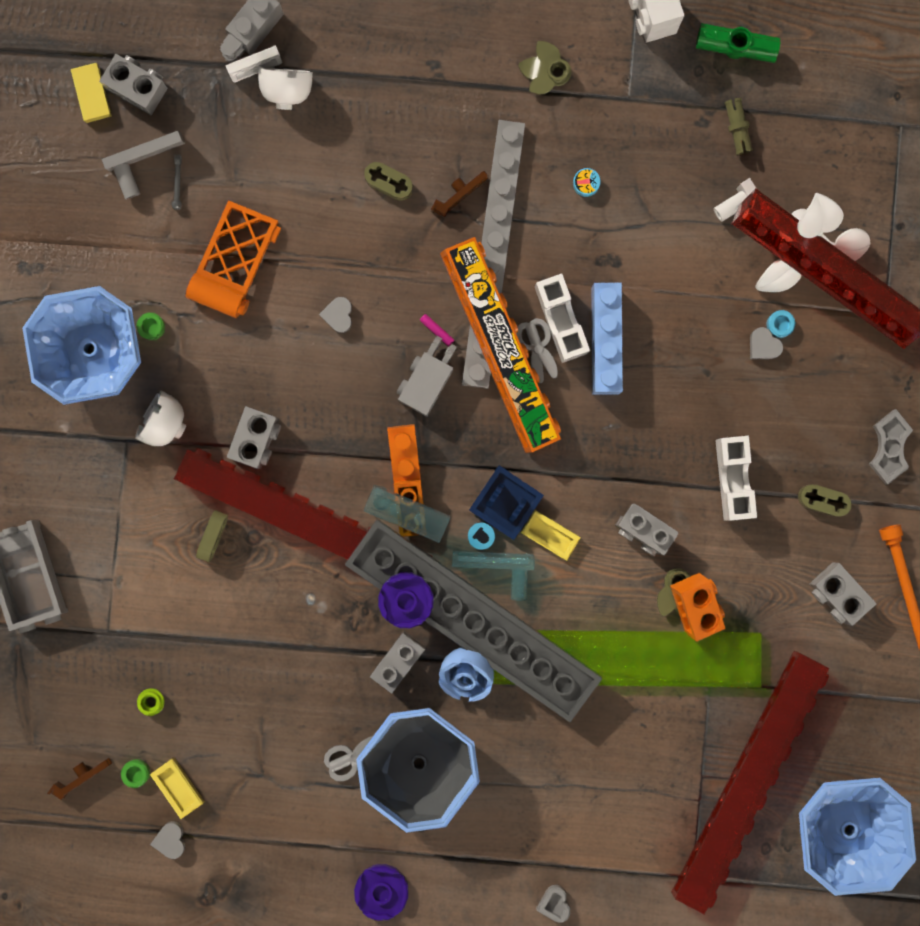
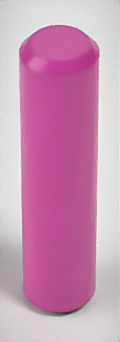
(436, 329)

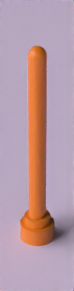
(892, 537)

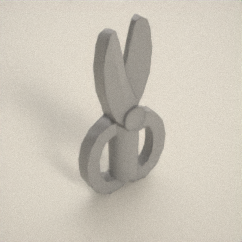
(540, 355)
(344, 761)

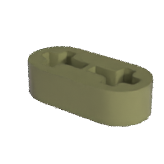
(385, 186)
(826, 494)
(212, 536)

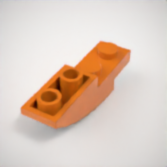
(405, 465)

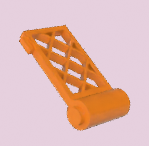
(219, 292)

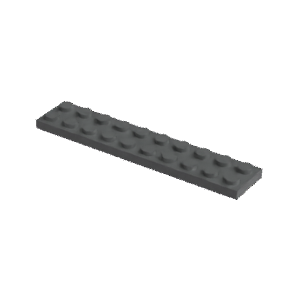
(480, 623)

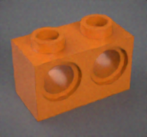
(693, 609)

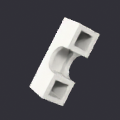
(560, 318)
(733, 464)

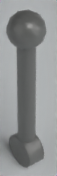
(176, 204)

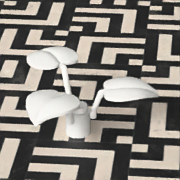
(820, 217)

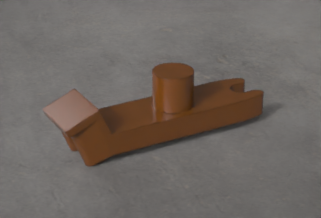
(462, 192)
(61, 791)

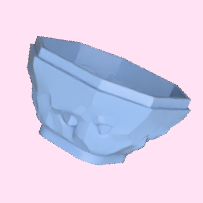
(59, 342)
(873, 850)

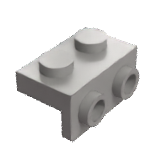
(647, 529)

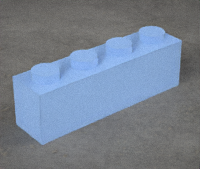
(606, 338)

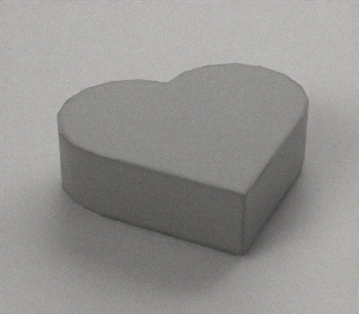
(337, 314)
(764, 345)
(169, 840)
(554, 904)

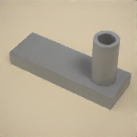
(120, 162)

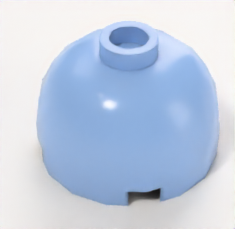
(466, 675)

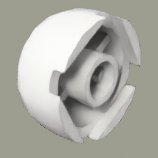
(284, 86)
(162, 421)

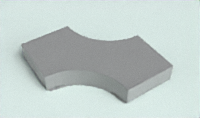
(890, 459)

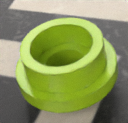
(143, 705)

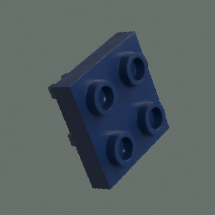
(506, 502)

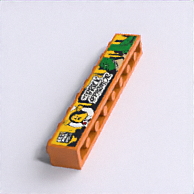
(500, 345)

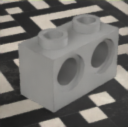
(131, 87)
(246, 435)
(845, 589)
(398, 661)

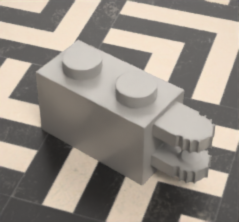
(250, 28)
(427, 379)

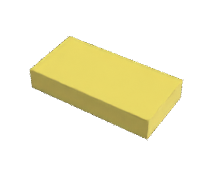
(91, 93)
(550, 535)
(177, 788)

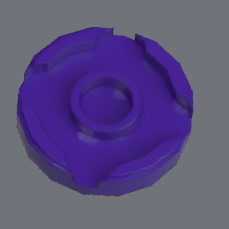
(405, 600)
(381, 892)

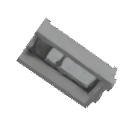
(28, 579)

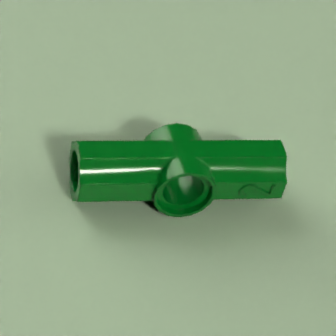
(755, 45)

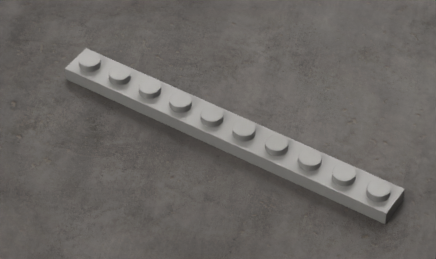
(496, 231)

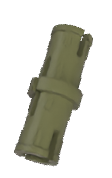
(738, 126)

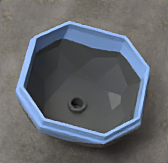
(411, 794)

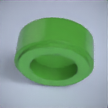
(150, 326)
(135, 773)

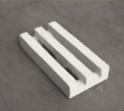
(250, 65)

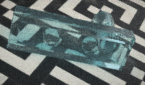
(406, 513)
(517, 562)

